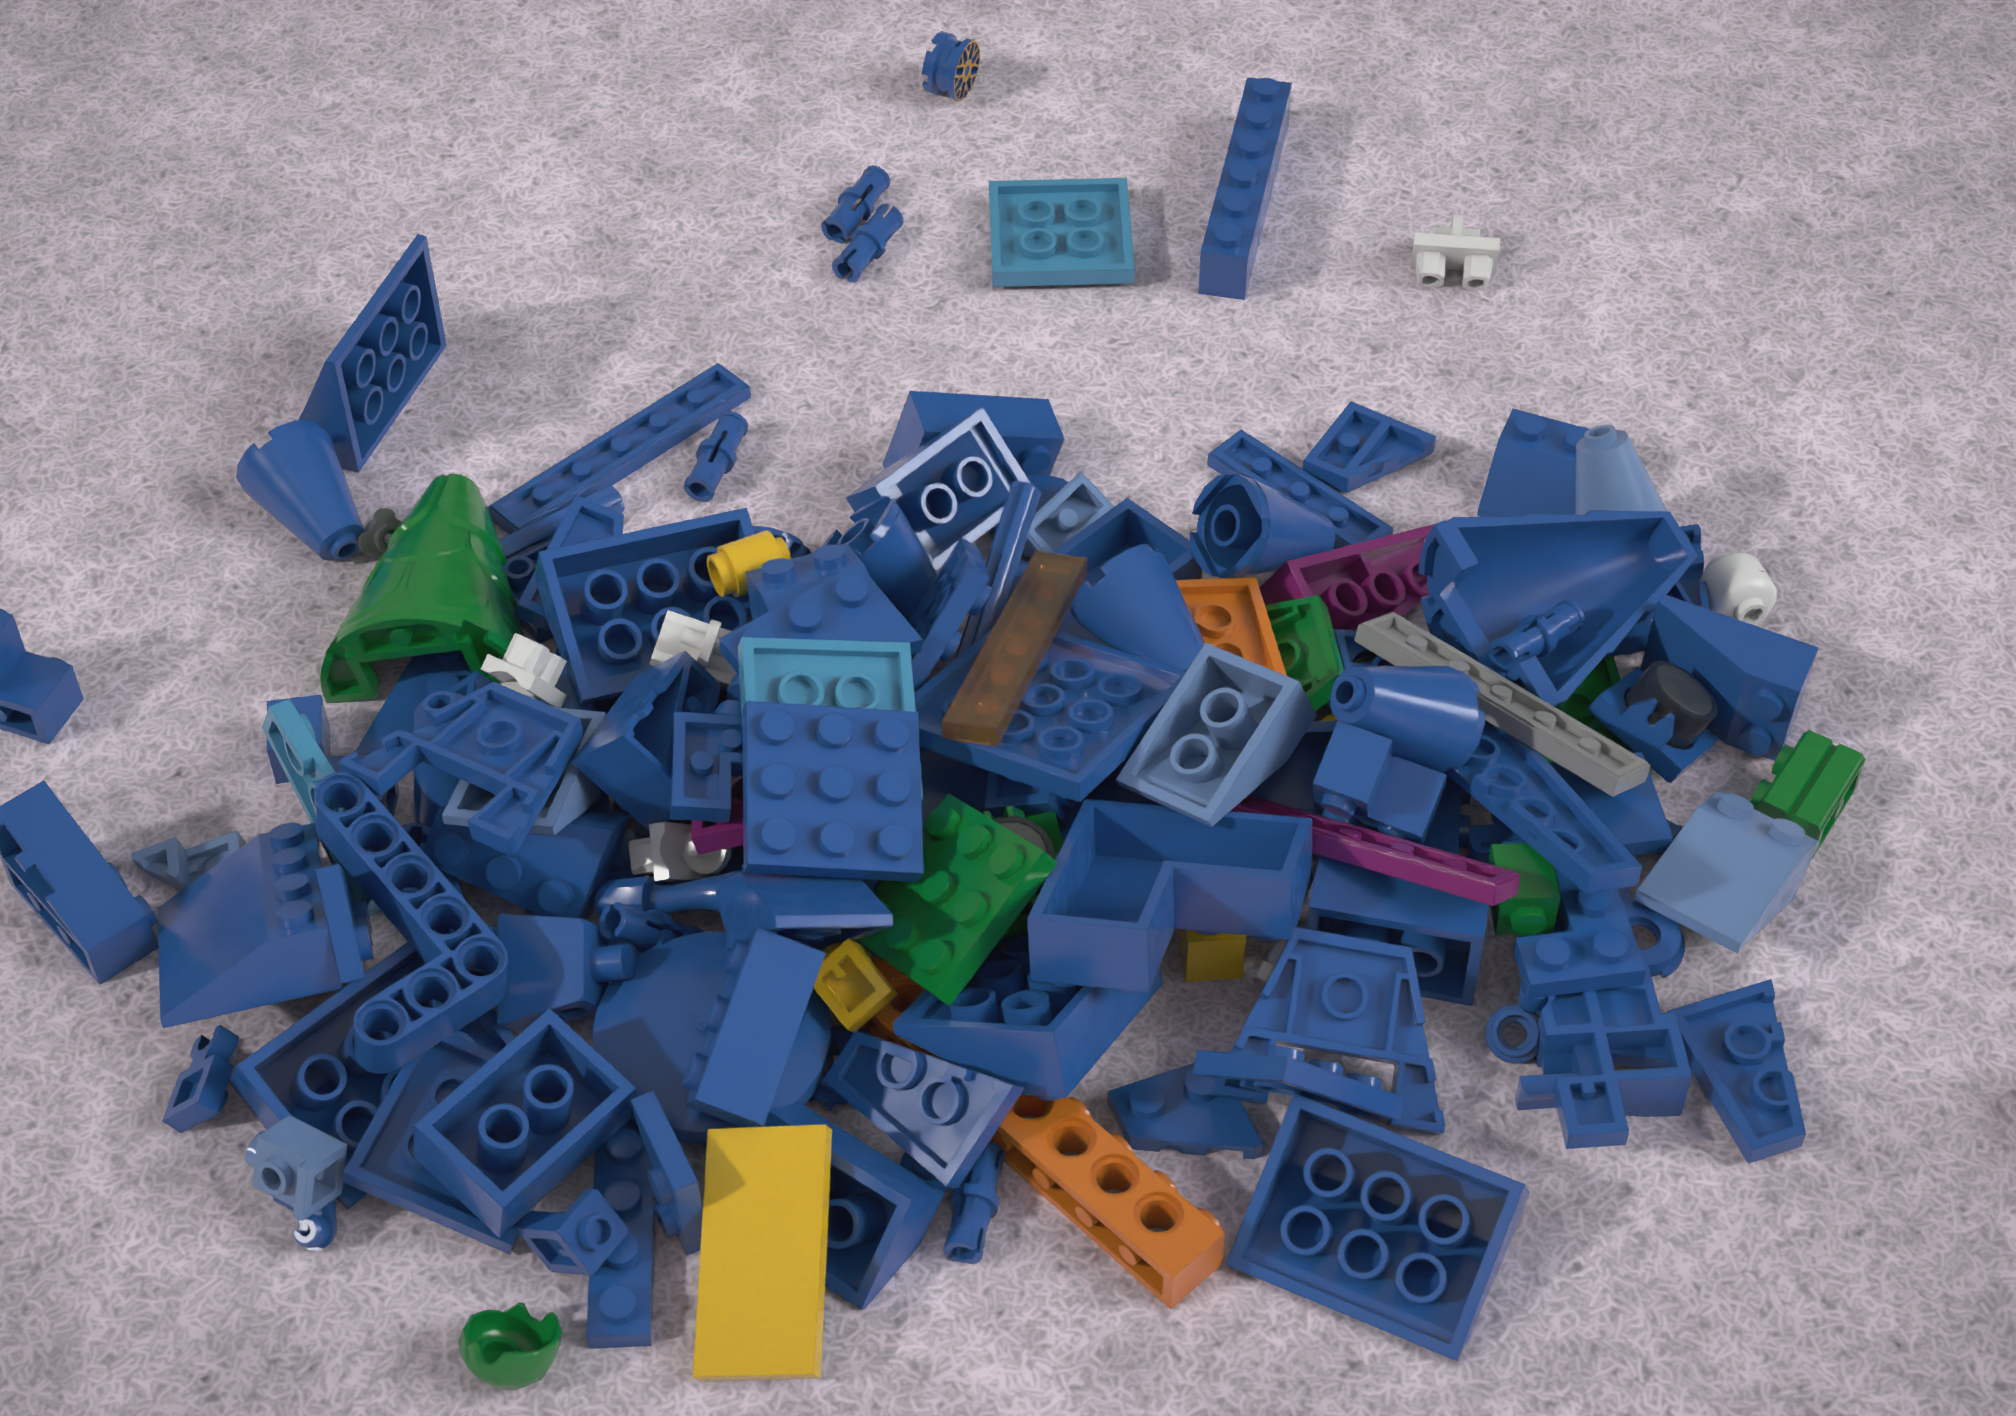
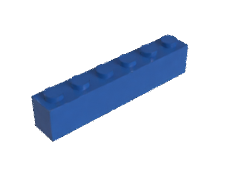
(1245, 189)

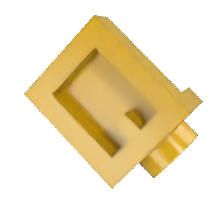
(852, 984)

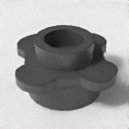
(372, 538)

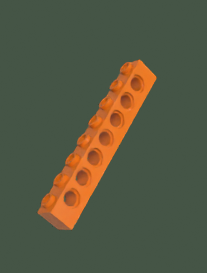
(1163, 1262)

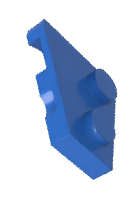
(1364, 448)
(670, 1176)

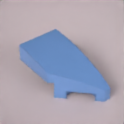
(181, 866)

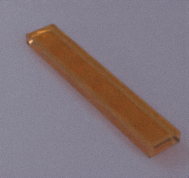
(1014, 649)

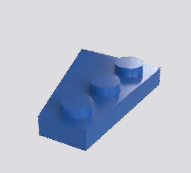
(1743, 1069)

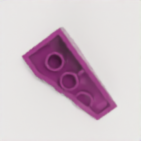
(1357, 579)

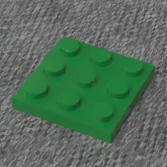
(963, 904)

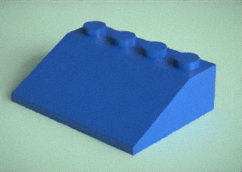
(380, 359)
(614, 593)
(247, 931)
(1022, 1027)
(314, 1068)
(1378, 1226)

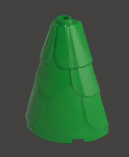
(428, 594)

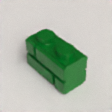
(1810, 784)

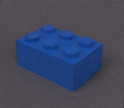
(1438, 925)
(523, 1122)

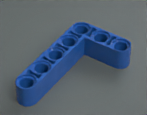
(416, 917)

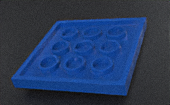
(1073, 722)

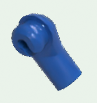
(318, 1229)

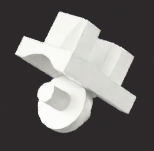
(1454, 250)
(696, 638)
(528, 670)
(672, 855)

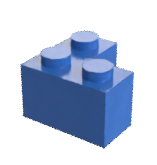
(34, 690)
(1373, 788)

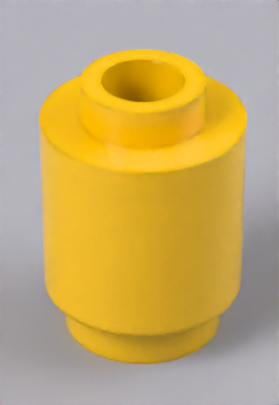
(734, 559)

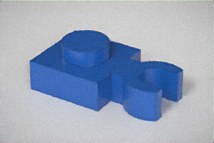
(201, 1089)

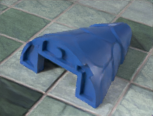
(1502, 569)

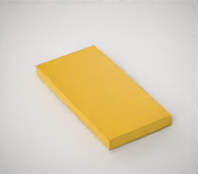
(763, 1254)

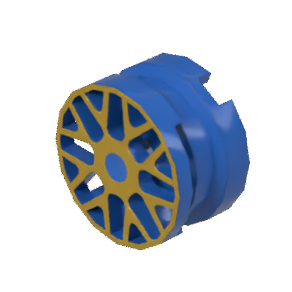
(951, 66)

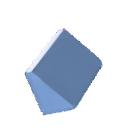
(1066, 515)

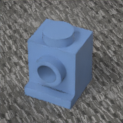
(297, 1165)

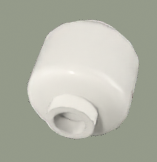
(1739, 587)

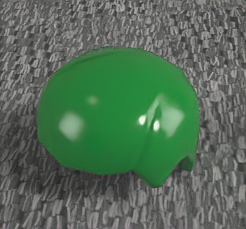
(510, 1346)

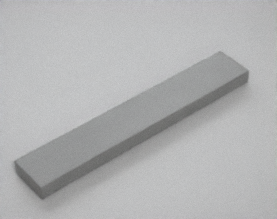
(1512, 707)

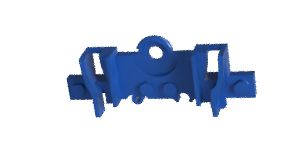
(1602, 1027)

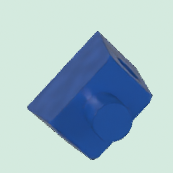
(557, 967)

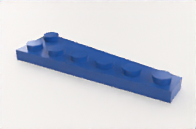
(1545, 812)

